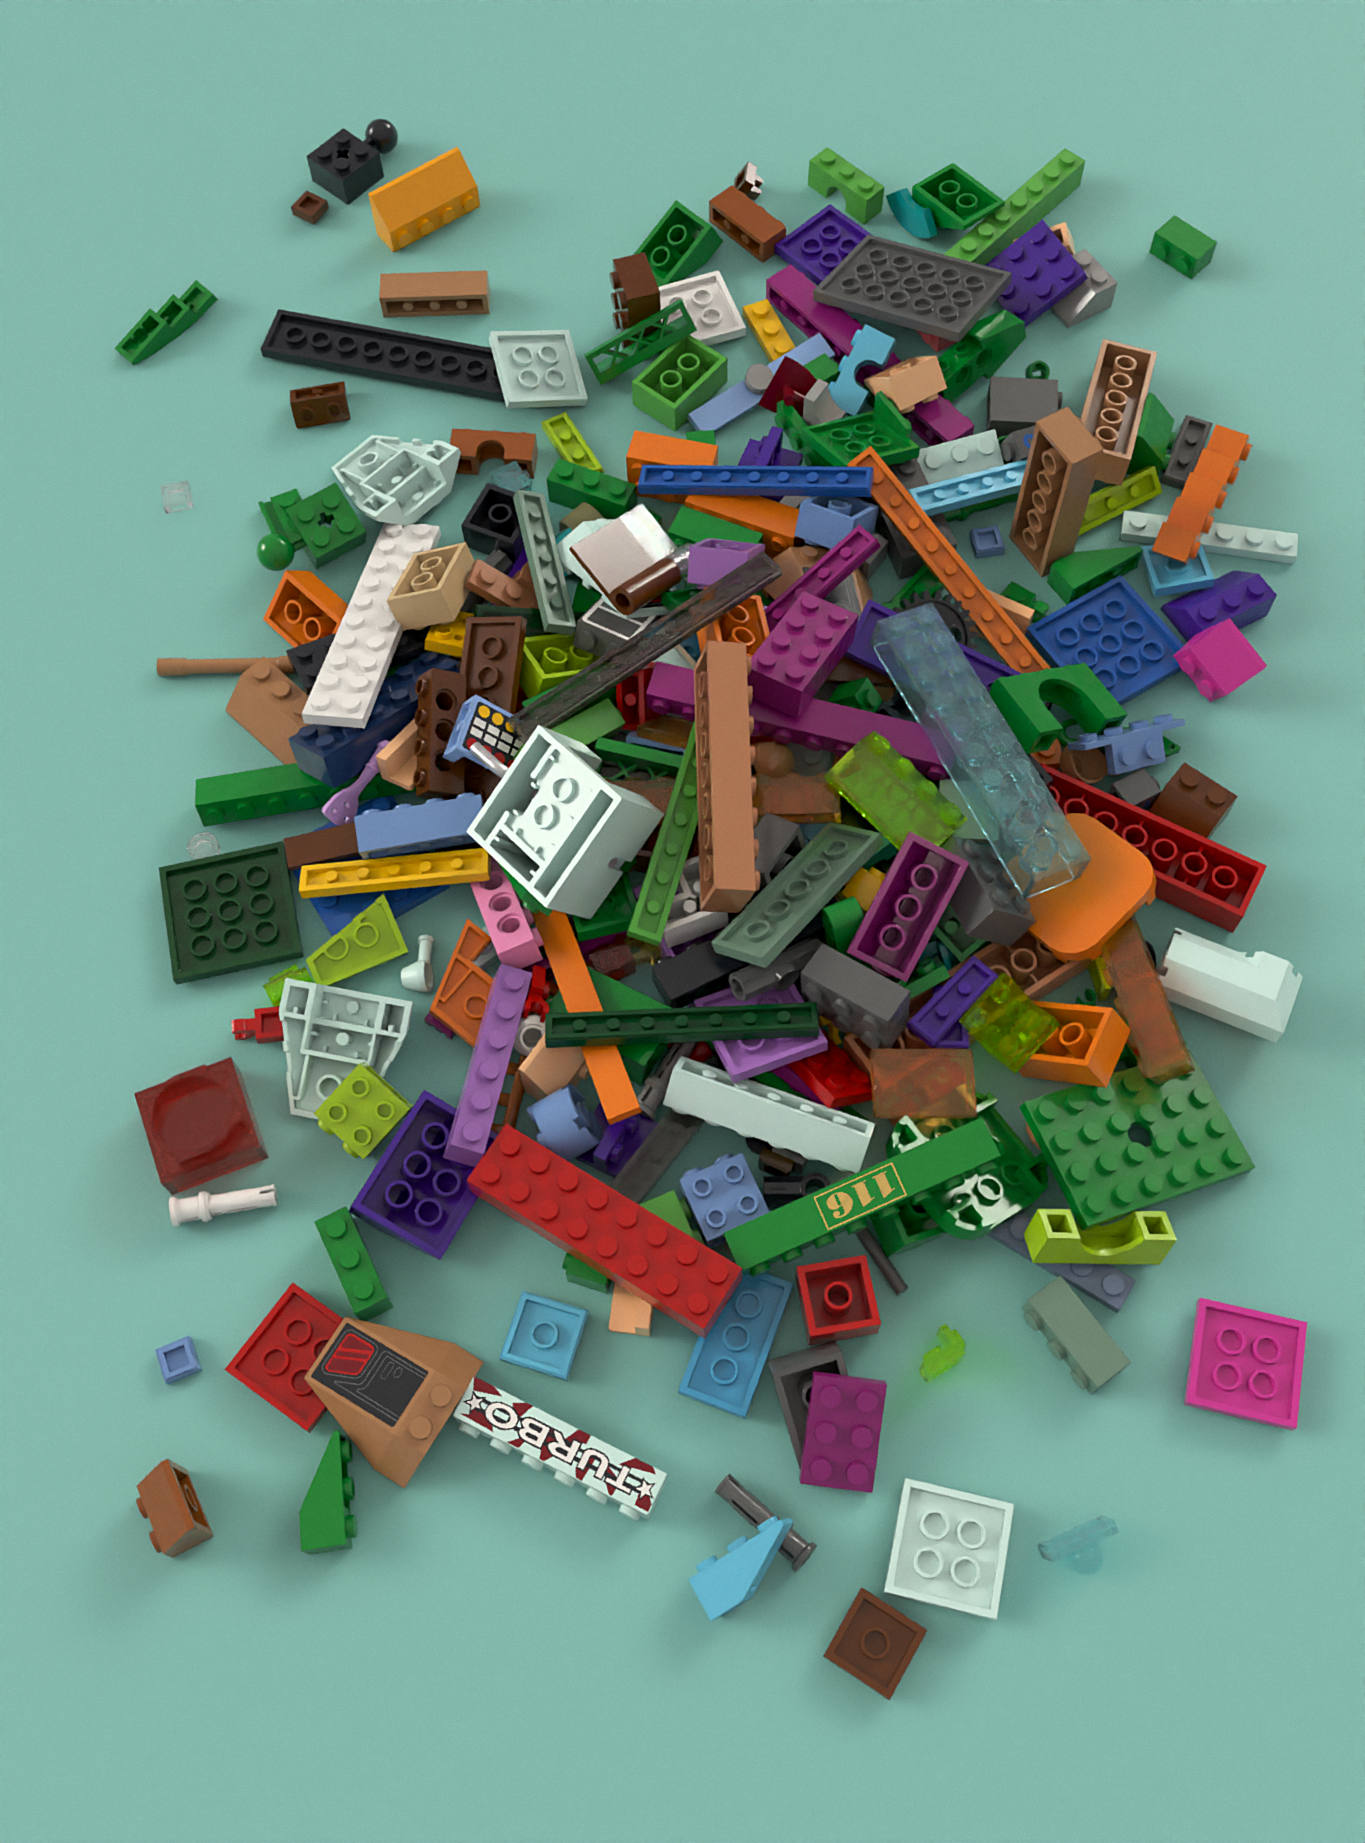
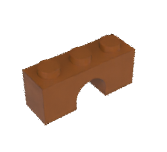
(481, 445)

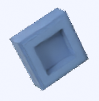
(986, 542)
(178, 1360)

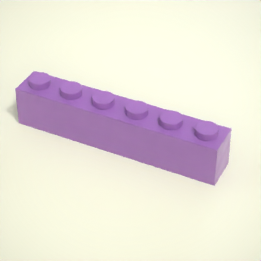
(488, 1066)

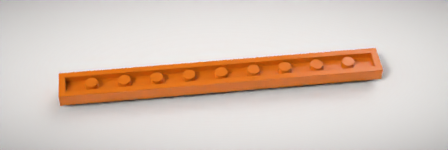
(949, 567)

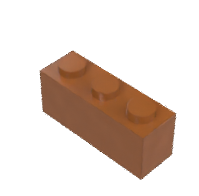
(746, 223)

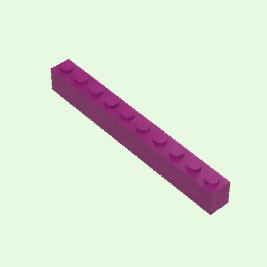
(793, 297)
(817, 728)

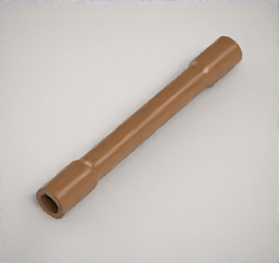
(185, 666)

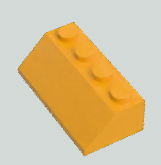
(424, 200)

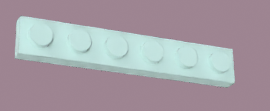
(1221, 539)

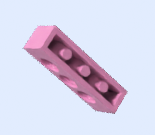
(507, 920)

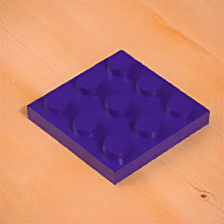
(820, 243)
(1040, 273)

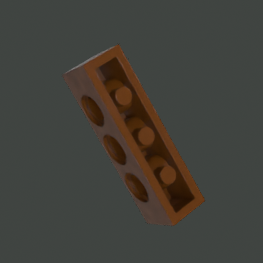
(450, 692)

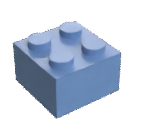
(830, 519)

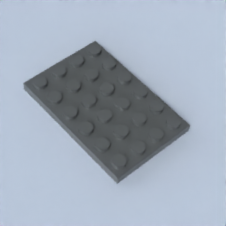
(913, 287)

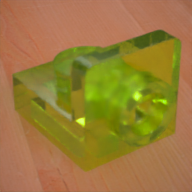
(939, 1360)

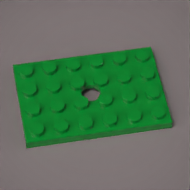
(1111, 1176)

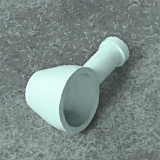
(420, 974)

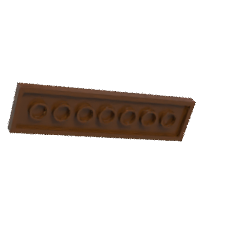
(492, 671)

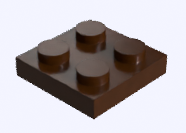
(875, 1643)

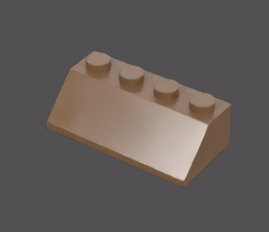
(269, 708)

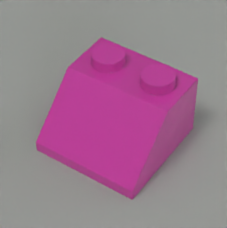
(1219, 660)

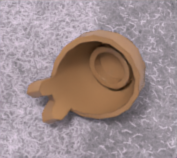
(773, 759)
(1084, 765)

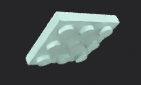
(537, 368)
(949, 1549)

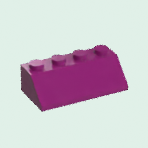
(907, 906)

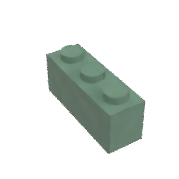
(1075, 1335)

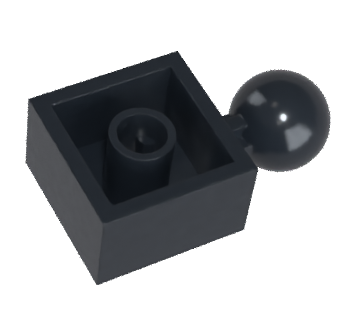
(349, 165)

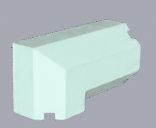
(1228, 986)

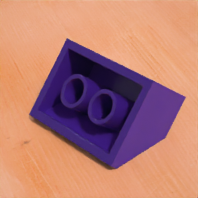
(1235, 595)

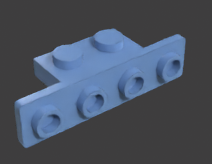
(1130, 747)

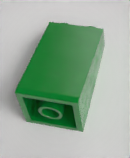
(615, 996)

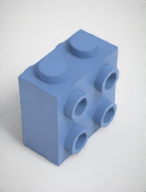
(722, 1197)

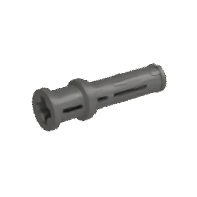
(793, 1547)

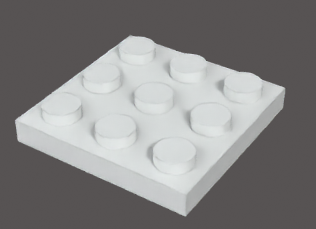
(708, 305)

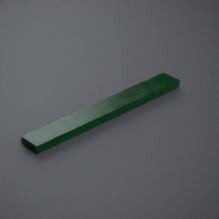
(681, 1025)

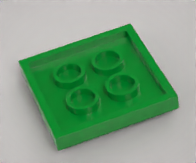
(847, 437)

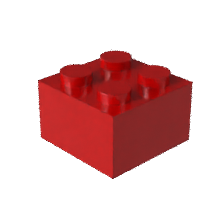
(837, 1300)

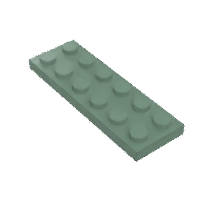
(797, 894)

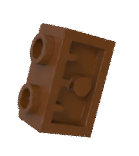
(319, 405)

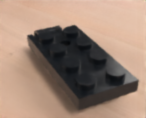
(309, 657)

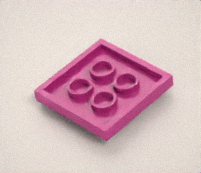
(1246, 1364)

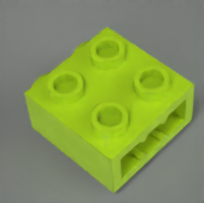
(362, 1111)

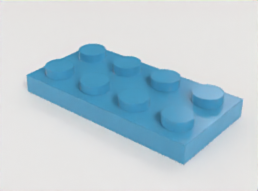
(734, 1353)

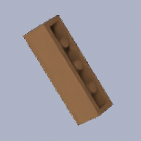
(434, 293)

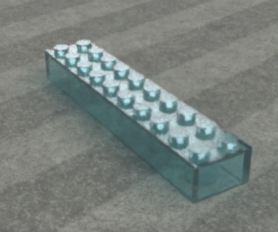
(979, 751)

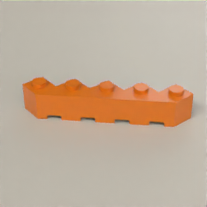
(1202, 495)

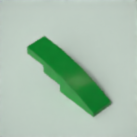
(170, 321)

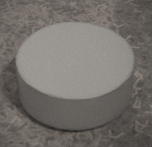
(758, 378)

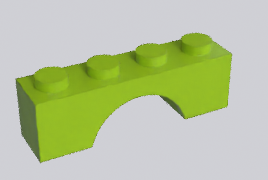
(1136, 1239)

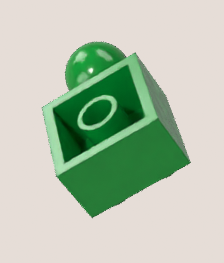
(318, 541)

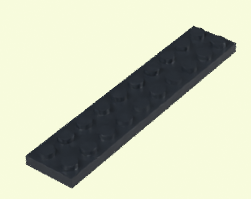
(383, 354)

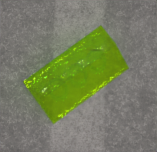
(893, 793)

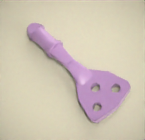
(351, 794)

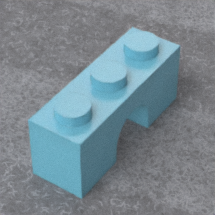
(869, 348)

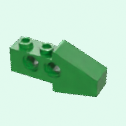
(980, 352)

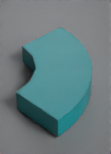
(910, 215)

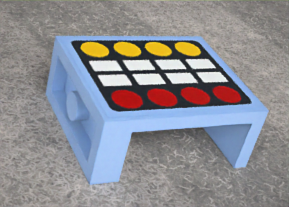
(485, 724)

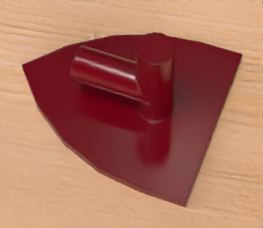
(789, 384)

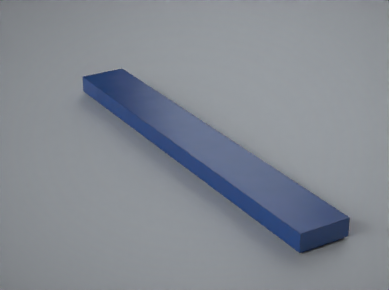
(756, 480)

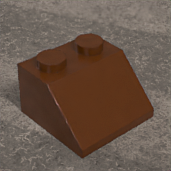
(1194, 801)

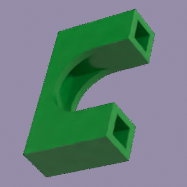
(1069, 687)

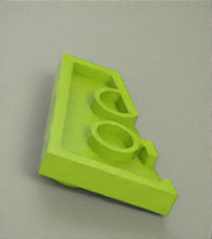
(359, 946)

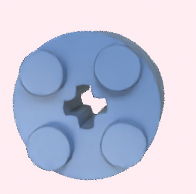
(565, 1123)

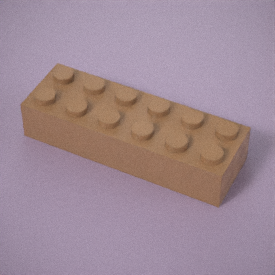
(1116, 404)
(1055, 489)

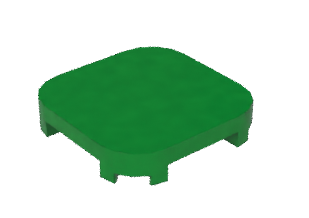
(985, 1200)

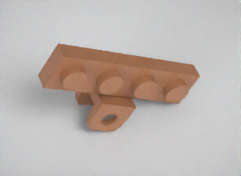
(500, 588)

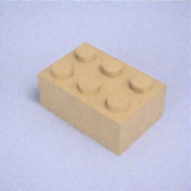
(432, 587)

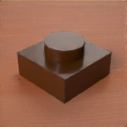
(310, 207)

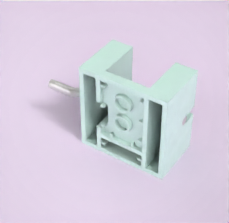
(561, 822)

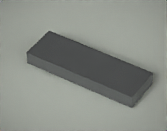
(1186, 451)

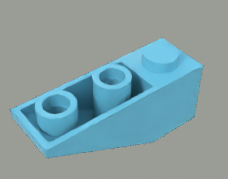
(736, 1576)

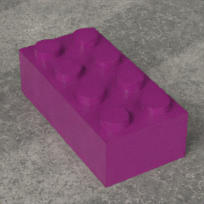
(801, 653)

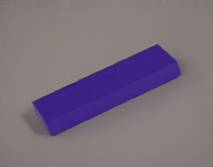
(952, 1001)

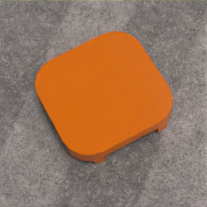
(1087, 911)

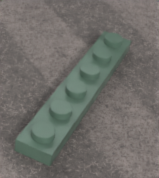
(544, 563)

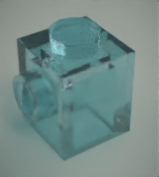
(511, 477)

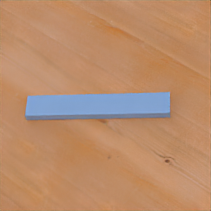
(739, 400)

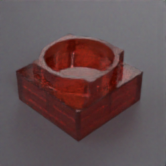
(200, 1125)

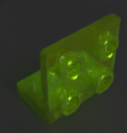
(1008, 1023)

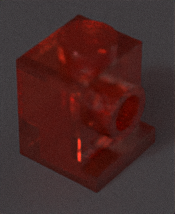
(613, 960)

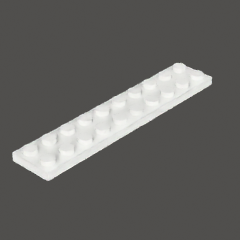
(367, 632)

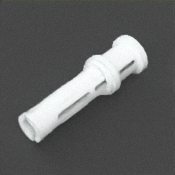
(206, 1206)

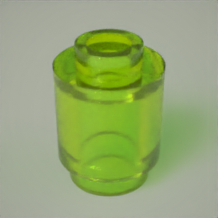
(275, 986)

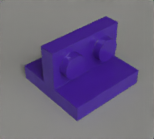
(770, 453)
(618, 1142)

